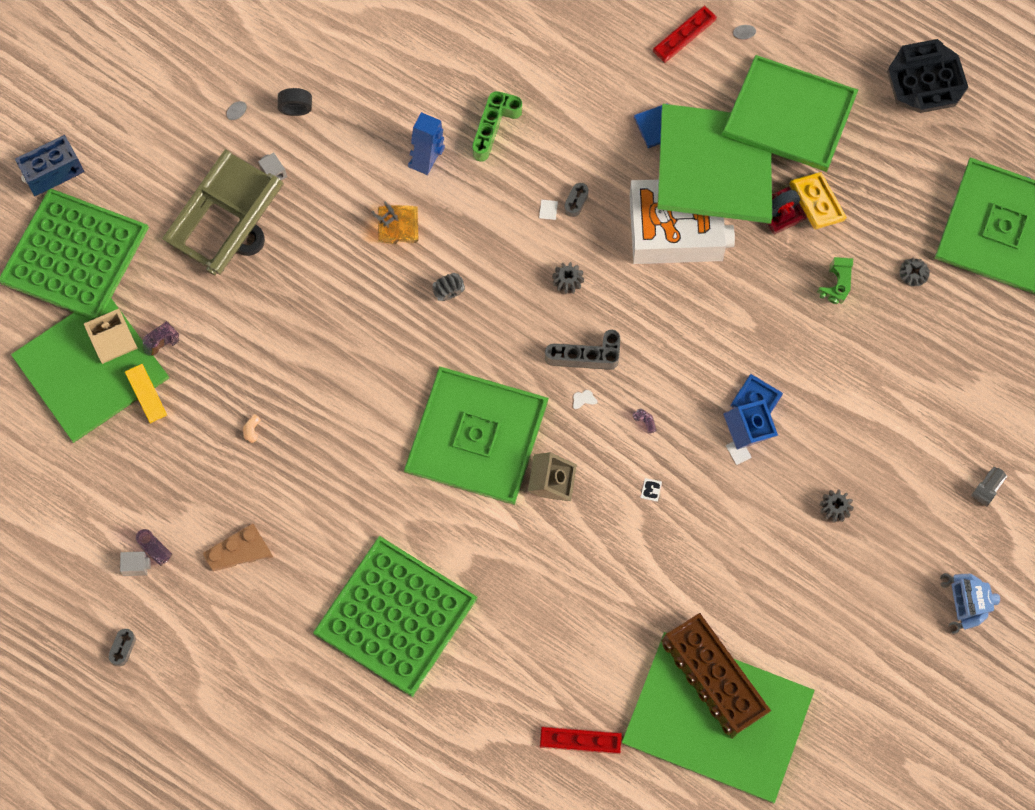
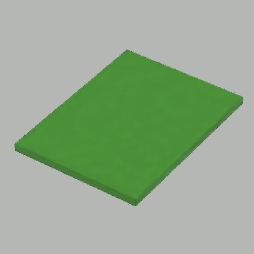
(709, 171)
(680, 729)

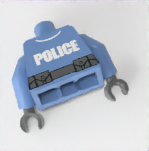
(971, 598)

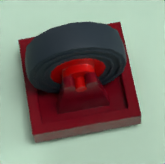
(785, 210)

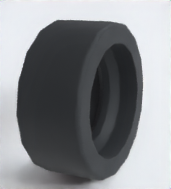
(294, 102)

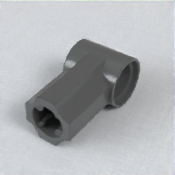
(988, 488)

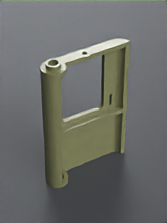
(238, 190)

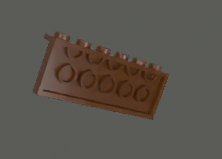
(715, 675)

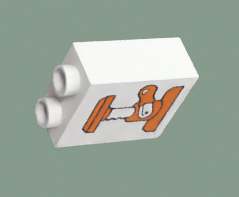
(673, 235)

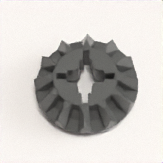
(914, 279)

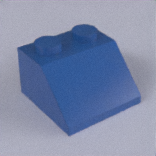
(750, 424)

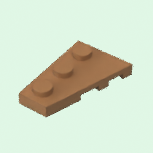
(238, 549)

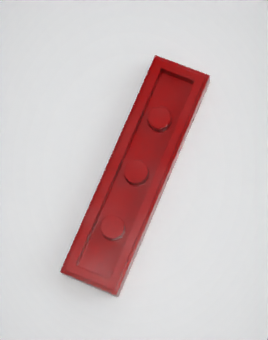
(684, 34)
(580, 740)

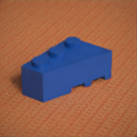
(427, 142)

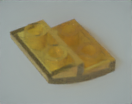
(402, 230)

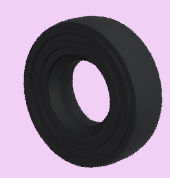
(256, 246)

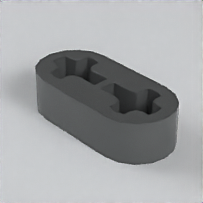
(579, 201)
(126, 649)

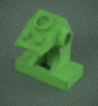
(842, 269)

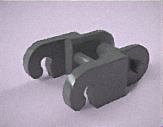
(381, 219)

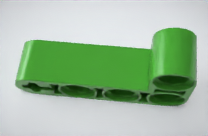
(492, 126)

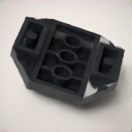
(929, 62)

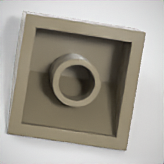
(552, 477)

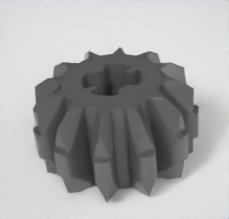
(569, 283)
(448, 287)
(844, 506)

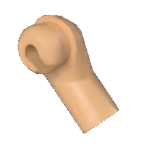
(248, 429)

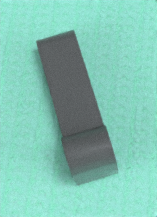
(583, 351)

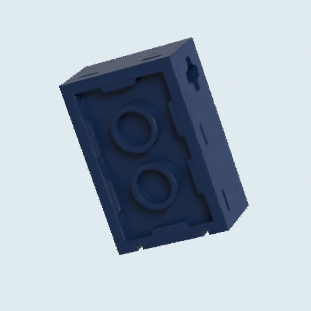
(49, 165)

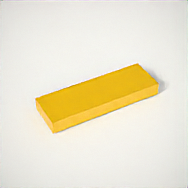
(146, 393)

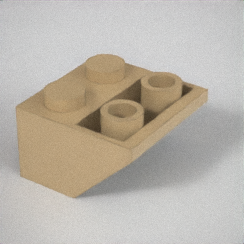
(110, 336)

